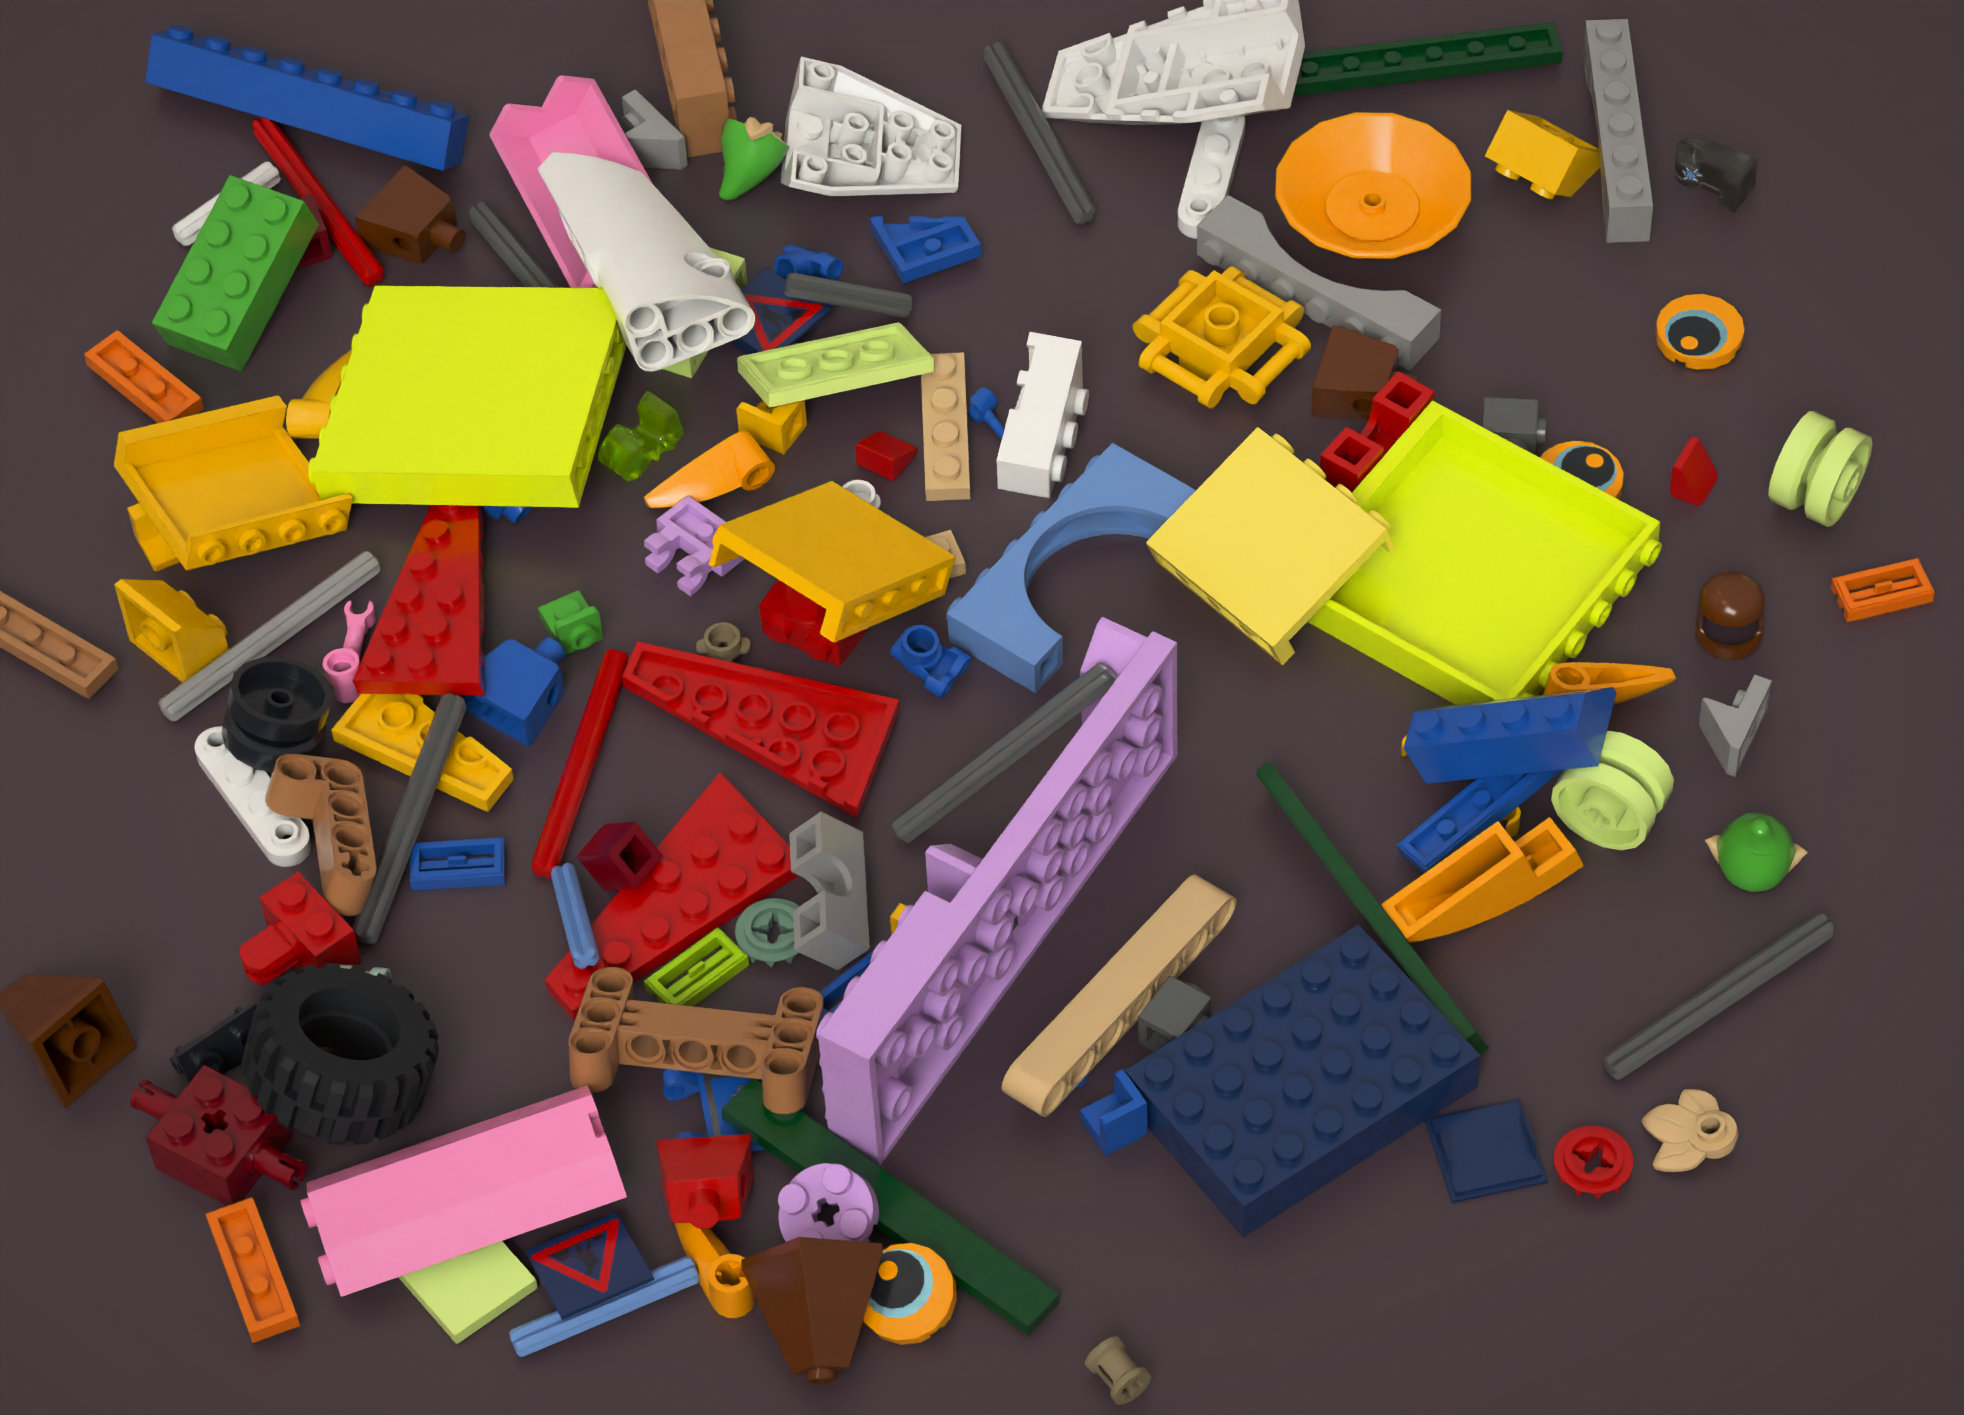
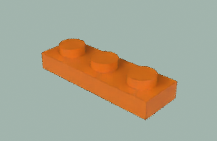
(142, 379)
(252, 1270)

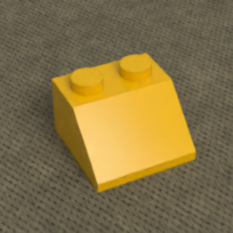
(1542, 154)
(170, 626)

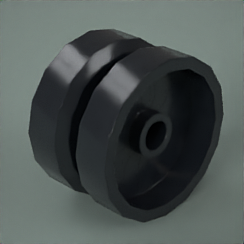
(275, 711)

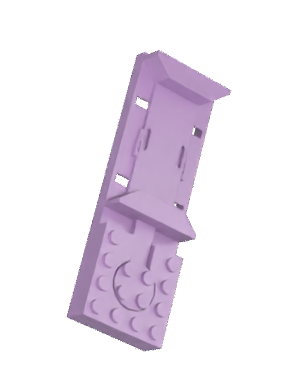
(957, 945)

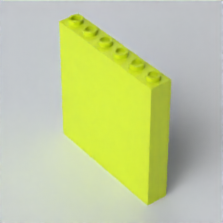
(471, 397)
(1490, 565)

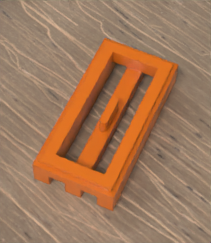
(1885, 595)

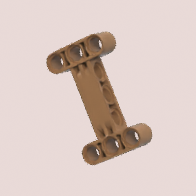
(696, 1039)

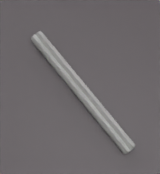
(269, 635)

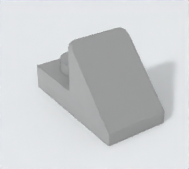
(652, 135)
(1734, 727)

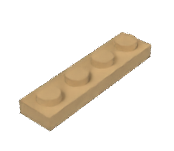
(945, 429)

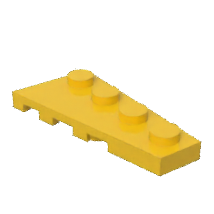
(393, 732)

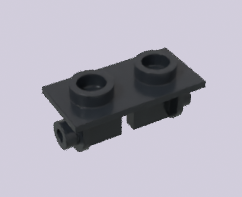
(219, 1048)

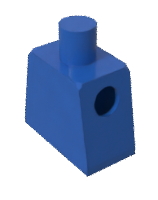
(519, 688)

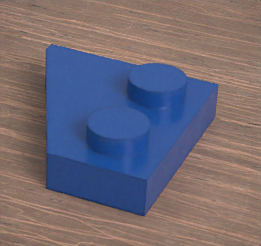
(925, 244)

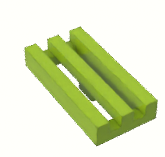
(701, 978)

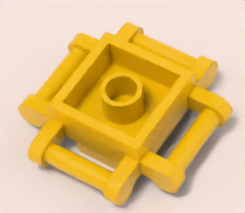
(1218, 332)

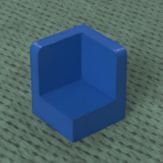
(1117, 1117)

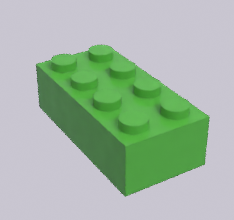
(235, 273)

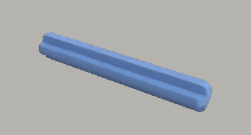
(552, 1329)

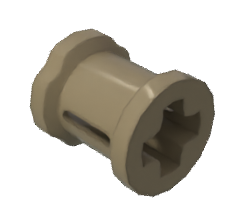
(1118, 1370)

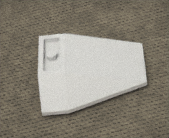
(864, 138)

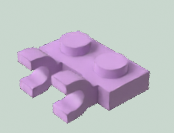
(691, 528)

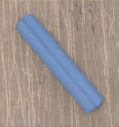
(574, 916)

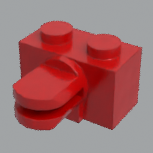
(798, 622)
(298, 933)

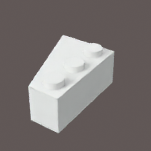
(1043, 418)

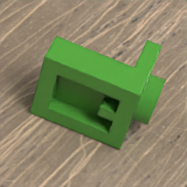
(571, 622)

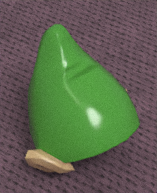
(749, 155)
(1755, 852)

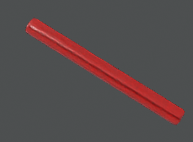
(306, 183)
(579, 763)

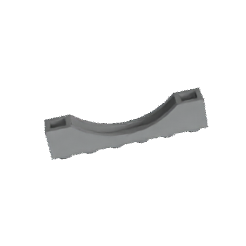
(1622, 151)
(1240, 238)

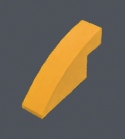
(1482, 881)

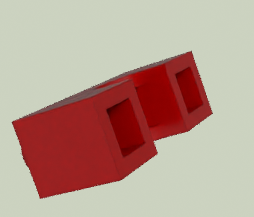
(1393, 411)

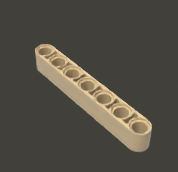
(1117, 995)

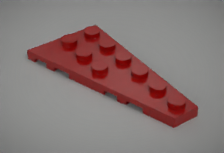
(435, 613)
(795, 726)
(710, 871)

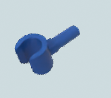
(982, 408)

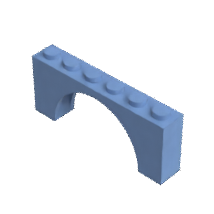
(996, 617)

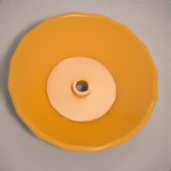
(1373, 185)

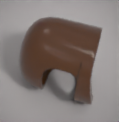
(1730, 601)

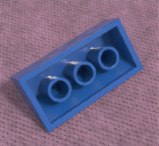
(1510, 735)

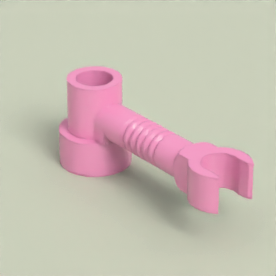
(343, 663)

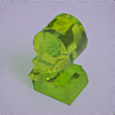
(631, 450)

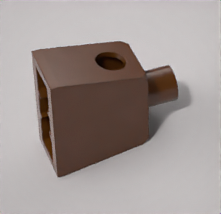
(410, 219)
(1352, 374)

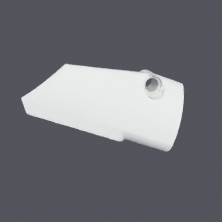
(655, 269)

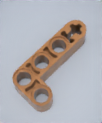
(335, 798)

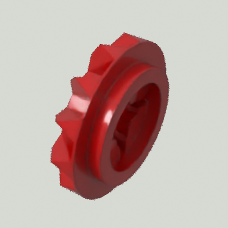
(1581, 1146)

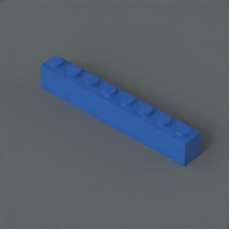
(307, 97)

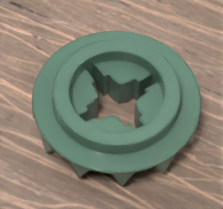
(756, 923)

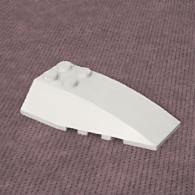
(1184, 69)

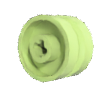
(1820, 468)
(1617, 798)

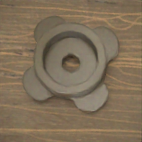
(721, 635)

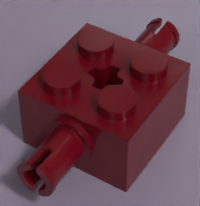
(216, 1137)

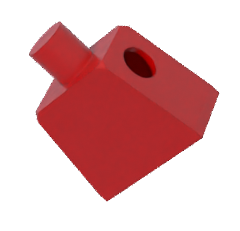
(705, 1178)

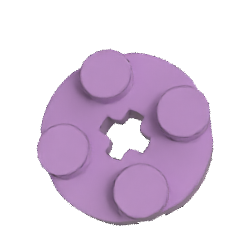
(837, 1186)

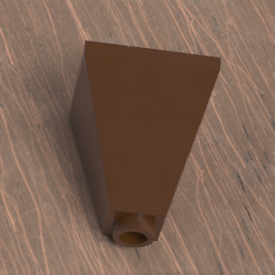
(67, 1030)
(814, 1300)

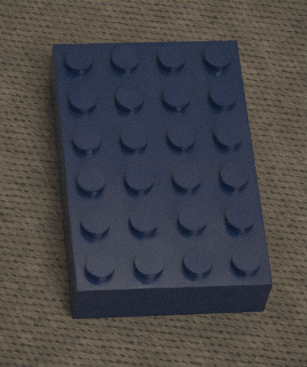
(1303, 1079)

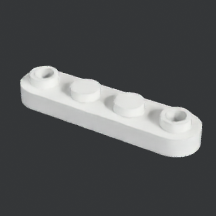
(1210, 171)
(245, 794)

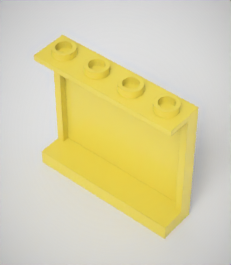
(1268, 541)

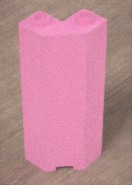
(570, 121)
(462, 1191)

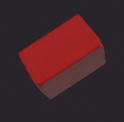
(884, 454)
(1693, 474)

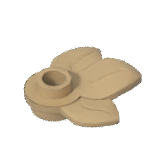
(1685, 1130)

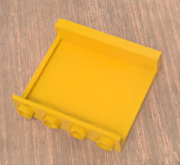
(226, 483)
(839, 556)

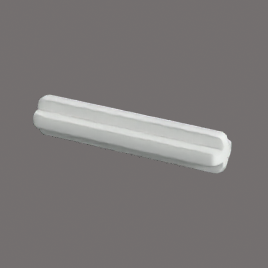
(189, 227)

